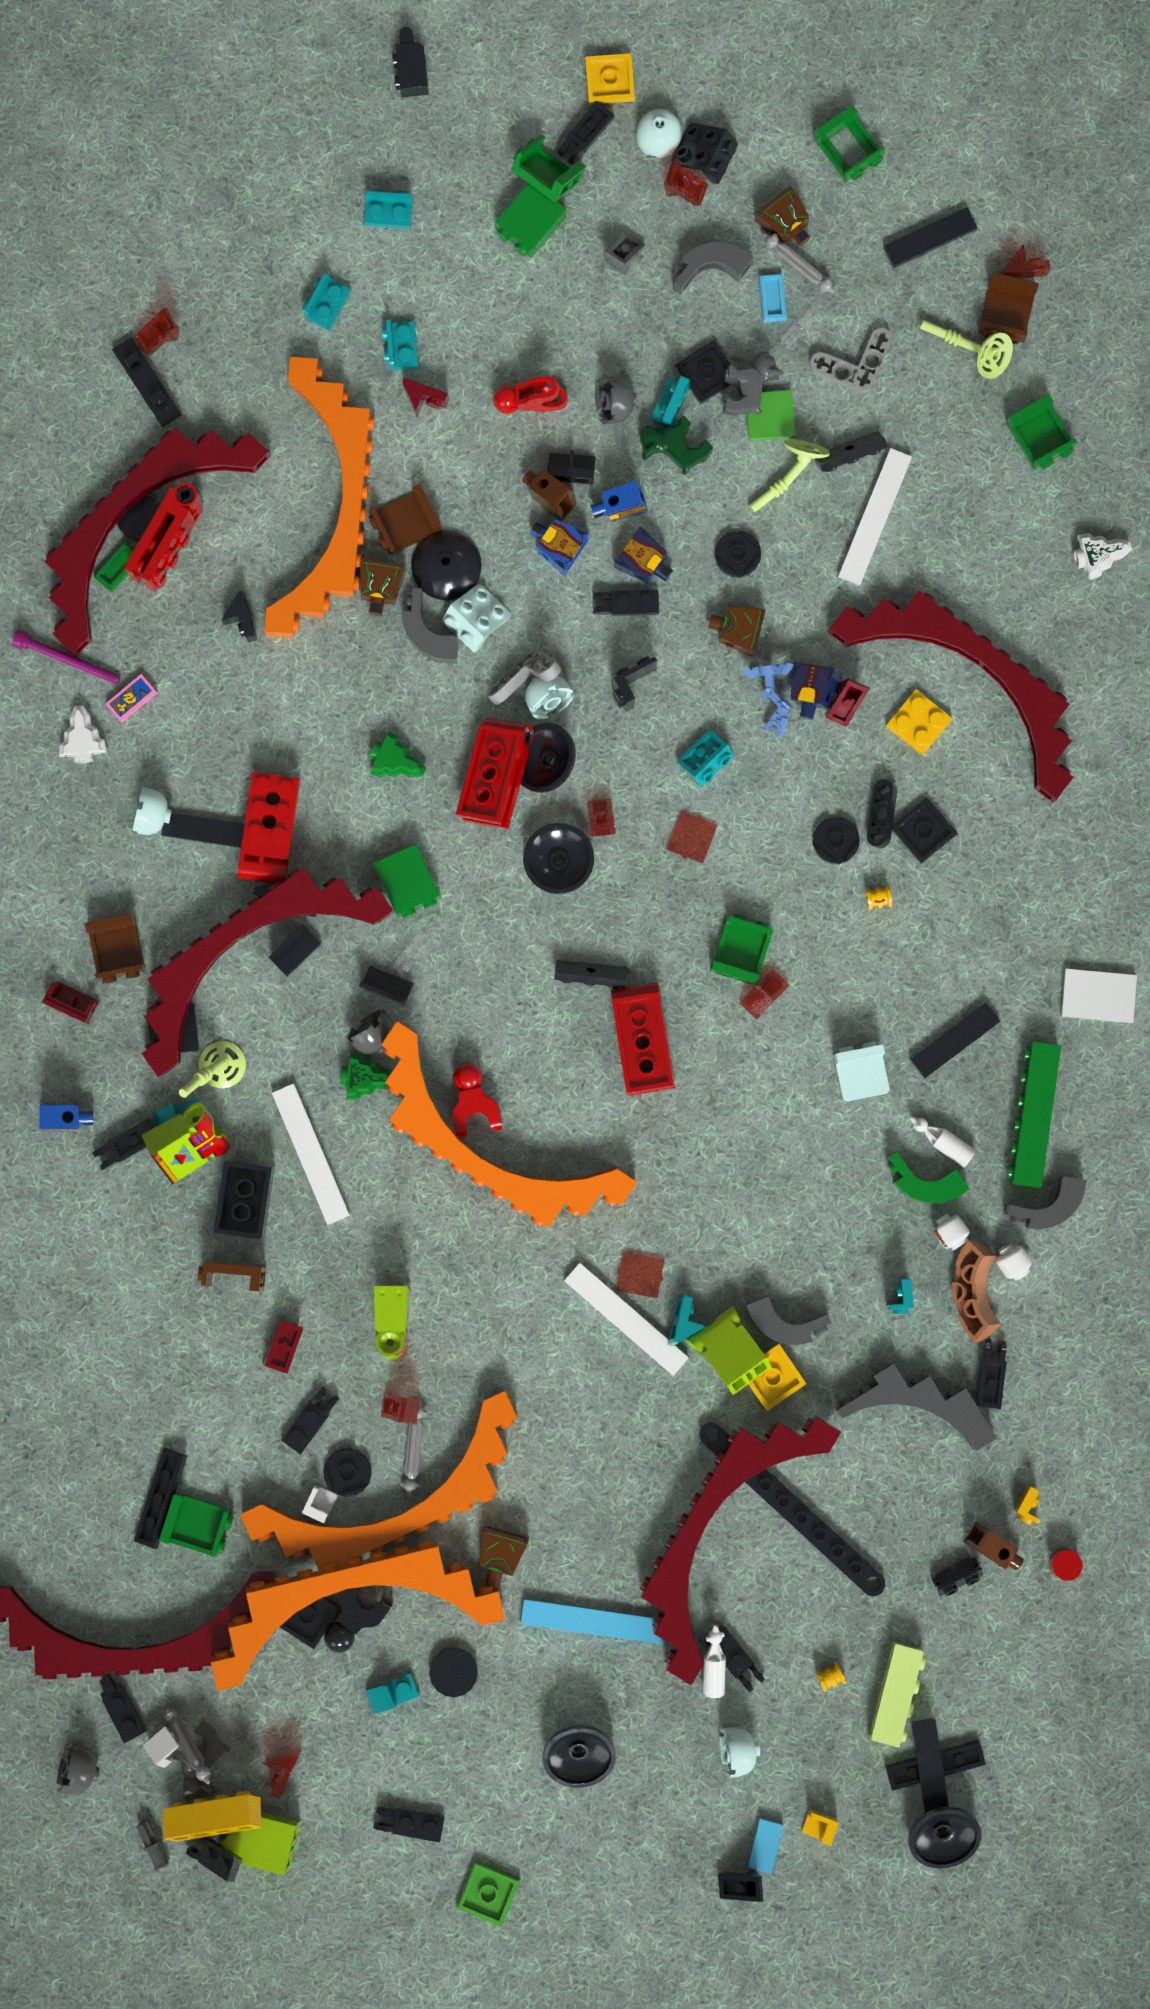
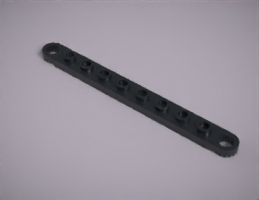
(804, 1520)

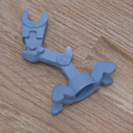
(779, 717)

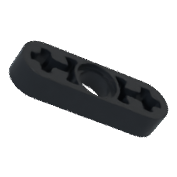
(877, 796)

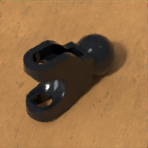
(341, 1634)

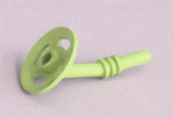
(984, 351)
(805, 452)
(220, 1064)

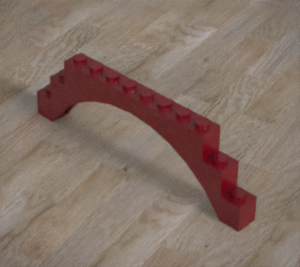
(167, 462)
(933, 624)
(181, 977)
(670, 1580)
(64, 1654)

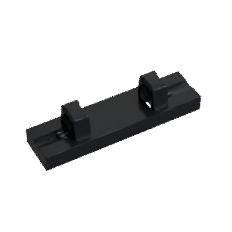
(147, 382)

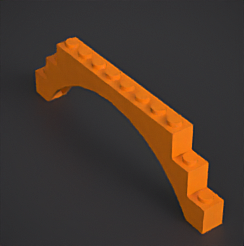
(338, 566)
(535, 1195)
(337, 1544)
(278, 1600)

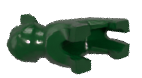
(673, 444)

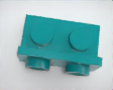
(388, 209)
(325, 302)
(401, 345)
(670, 401)
(705, 758)
(904, 1292)

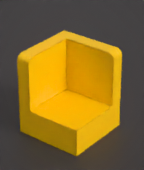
(820, 1826)

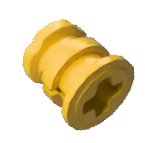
(878, 897)
(831, 1676)

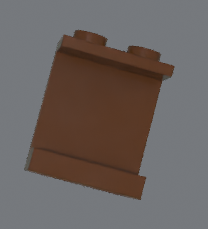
(1008, 307)
(405, 521)

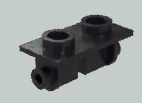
(966, 1574)

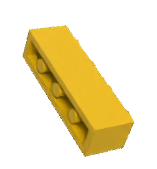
(212, 1817)

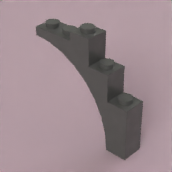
(891, 1388)

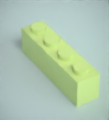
(896, 1694)

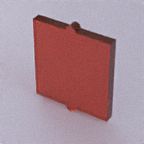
(692, 837)
(640, 1275)

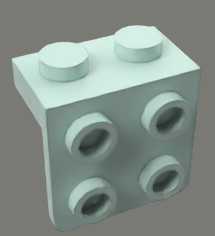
(475, 616)
(861, 1071)

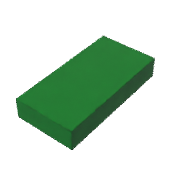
(113, 571)

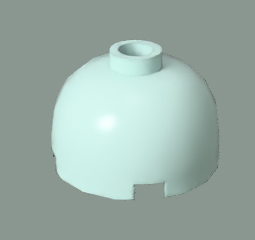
(659, 133)
(546, 696)
(151, 812)
(738, 1751)

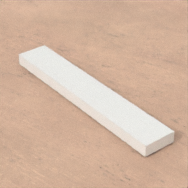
(875, 516)
(310, 1154)
(626, 1319)

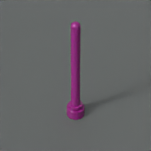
(23, 640)

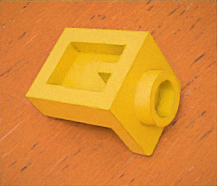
(1028, 1501)

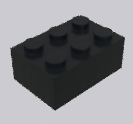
(244, 1200)

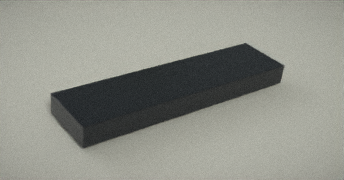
(930, 237)
(204, 830)
(955, 1040)
(160, 1497)
(953, 1759)
(929, 1764)

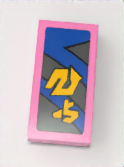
(131, 698)

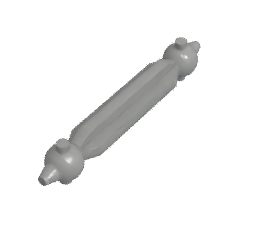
(798, 262)
(413, 1453)
(187, 1744)

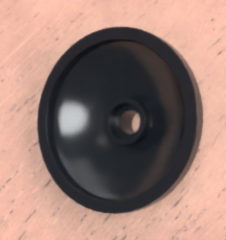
(450, 580)
(548, 743)
(558, 841)
(579, 1765)
(944, 1837)

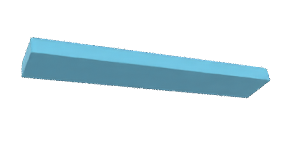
(589, 1621)

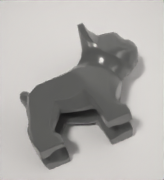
(749, 384)

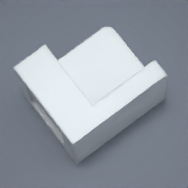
(319, 1504)
(161, 1746)

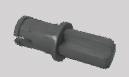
(152, 1844)

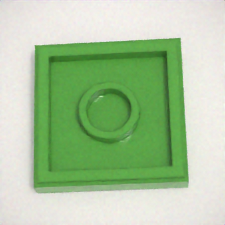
(776, 418)
(488, 1893)

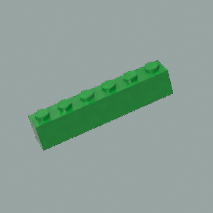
(1035, 1114)

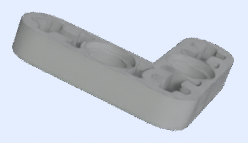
(854, 372)
(530, 664)

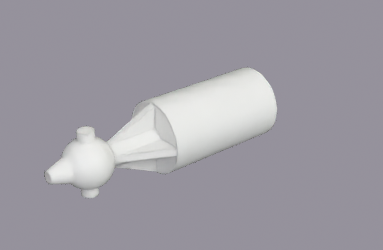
(945, 1142)
(714, 1666)

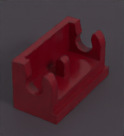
(70, 1002)
(282, 1346)

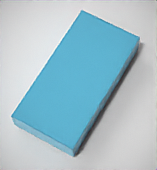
(772, 297)
(765, 1845)

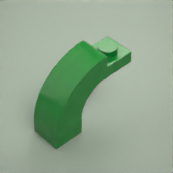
(934, 1192)

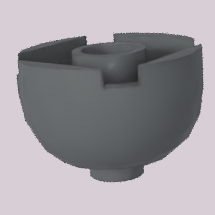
(616, 396)
(371, 1032)
(77, 1770)

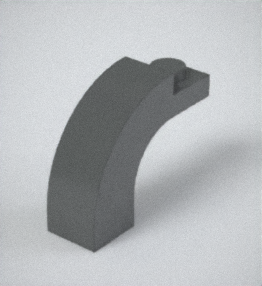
(712, 255)
(432, 646)
(1066, 1201)
(773, 1327)

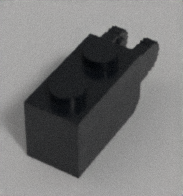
(411, 66)

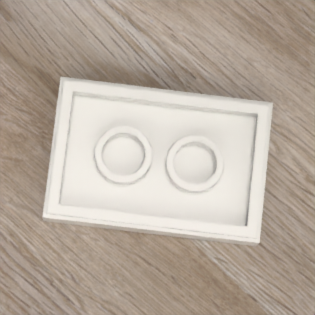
(1098, 995)

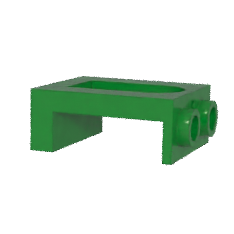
(848, 119)

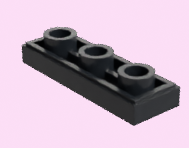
(852, 451)
(590, 974)

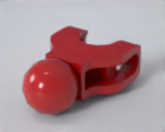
(530, 396)
(468, 1078)

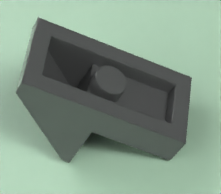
(623, 252)

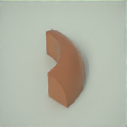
(971, 1292)

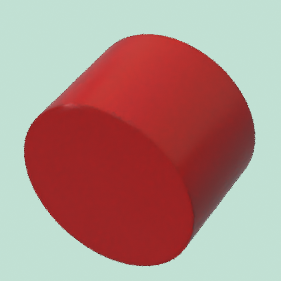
(1065, 1564)

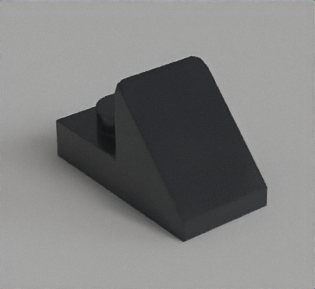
(238, 612)
(741, 1886)

